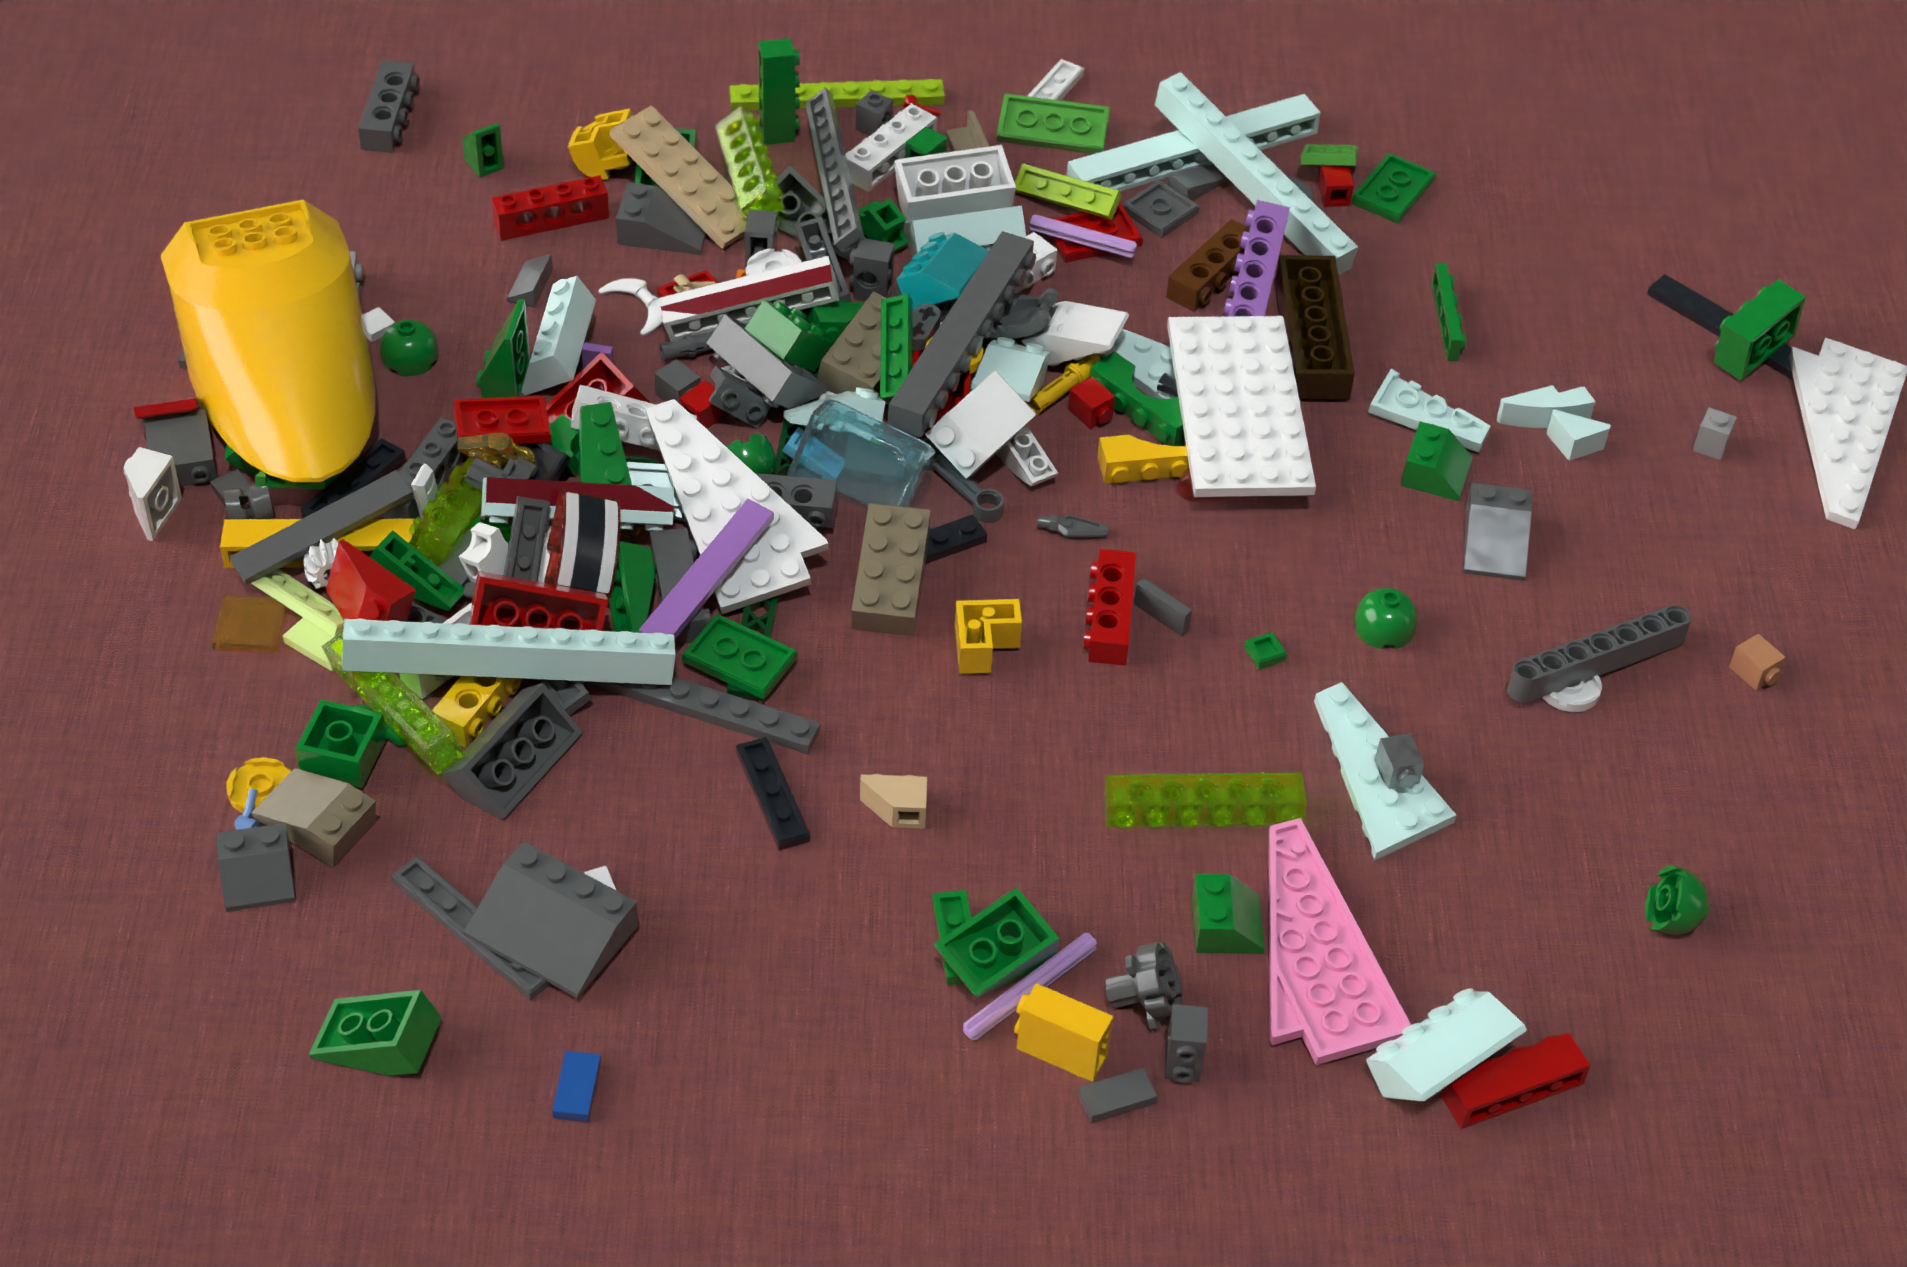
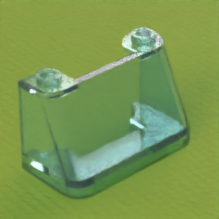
(862, 454)

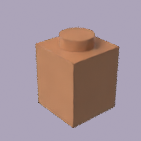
(1757, 662)

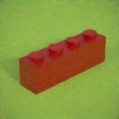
(1516, 1080)

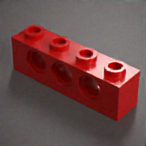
(550, 207)
(1112, 607)

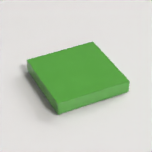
(1330, 154)

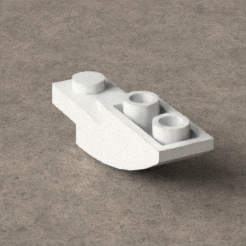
(1026, 458)

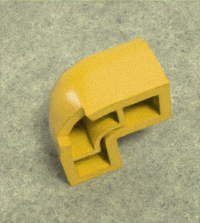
(595, 150)

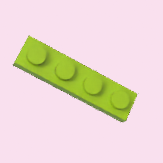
(1067, 191)

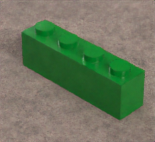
(777, 90)

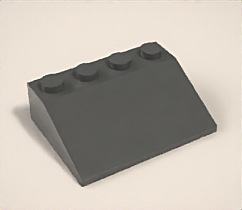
(552, 919)

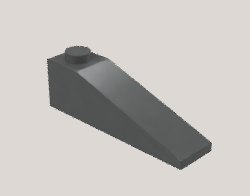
(803, 204)

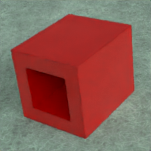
(1335, 185)
(697, 403)
(1091, 403)

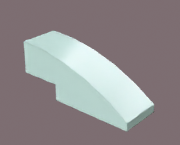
(1535, 407)

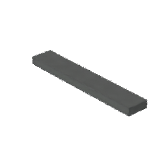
(322, 525)
(454, 913)

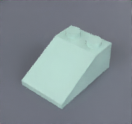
(1019, 365)
(862, 400)

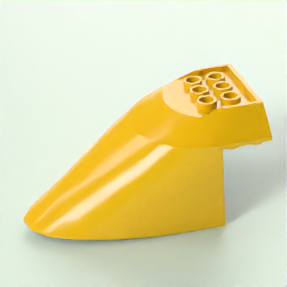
(275, 337)

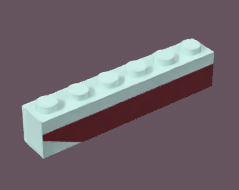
(638, 503)

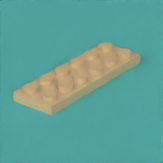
(682, 174)

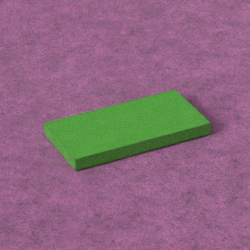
(1053, 124)

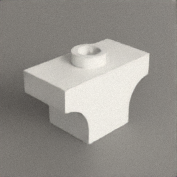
(486, 552)

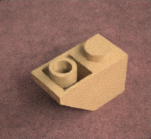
(896, 799)

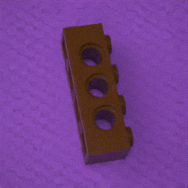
(1207, 268)

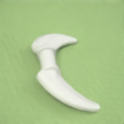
(640, 290)

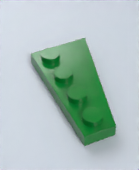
(601, 447)

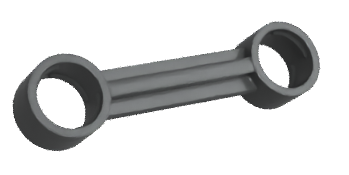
(968, 488)

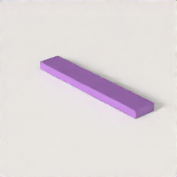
(709, 570)

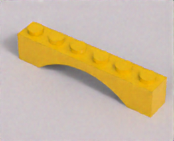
(1132, 459)

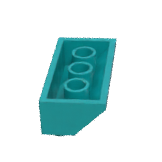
(941, 269)

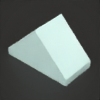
(1576, 434)

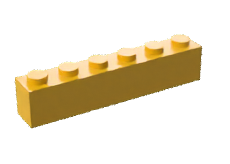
(242, 533)

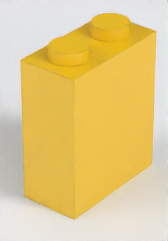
(1063, 1031)

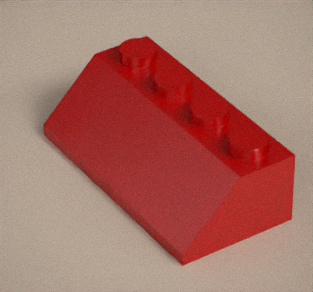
(535, 604)

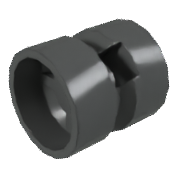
(258, 501)

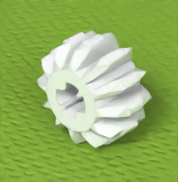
(319, 563)

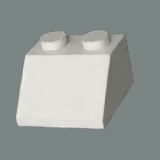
(152, 489)

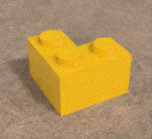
(984, 627)

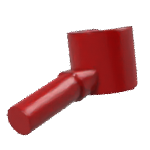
(912, 99)

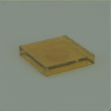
(249, 624)

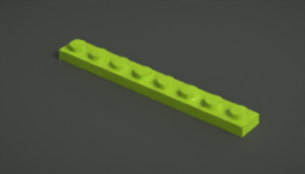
(849, 93)

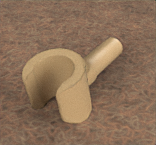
(686, 285)

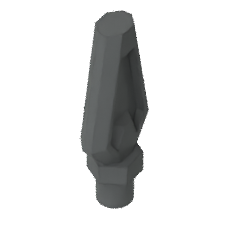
(1072, 526)

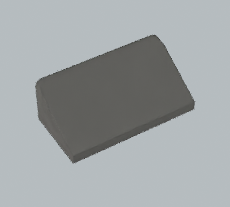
(531, 280)

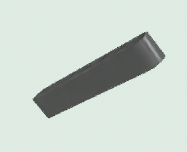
(1599, 653)

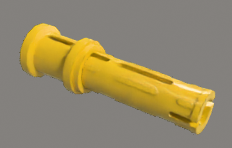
(1059, 387)

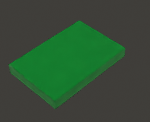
(1393, 188)
(740, 656)

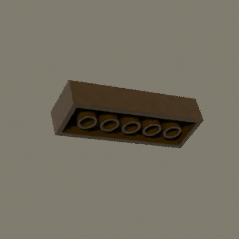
(1315, 325)

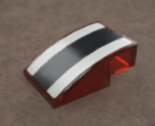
(584, 542)

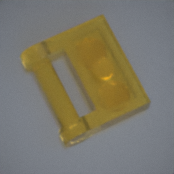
(493, 448)

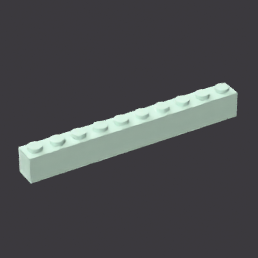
(1174, 152)
(1252, 170)
(507, 652)

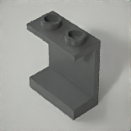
(186, 439)

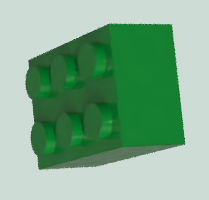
(1758, 329)

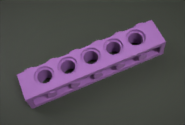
(1259, 260)

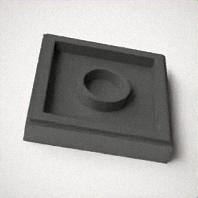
(1160, 208)

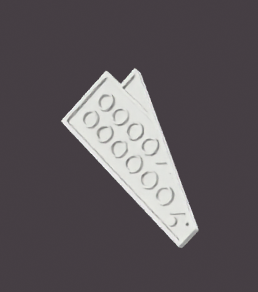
(1846, 414)
(712, 489)

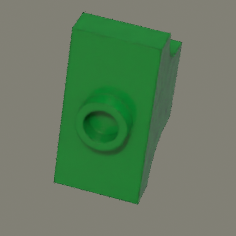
(884, 223)
(566, 440)

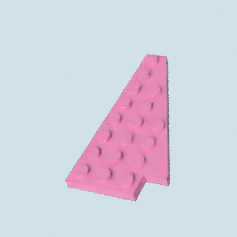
(1319, 962)

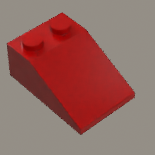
(599, 375)
(366, 588)

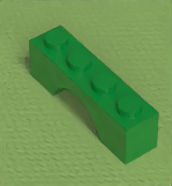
(1155, 415)

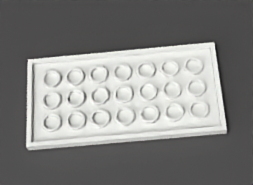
(1240, 407)

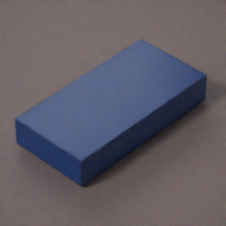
(576, 1086)

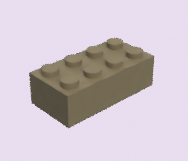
(856, 353)
(891, 569)

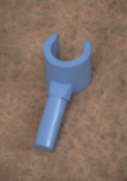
(245, 821)

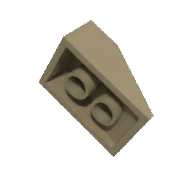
(319, 814)

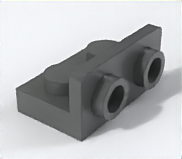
(737, 398)

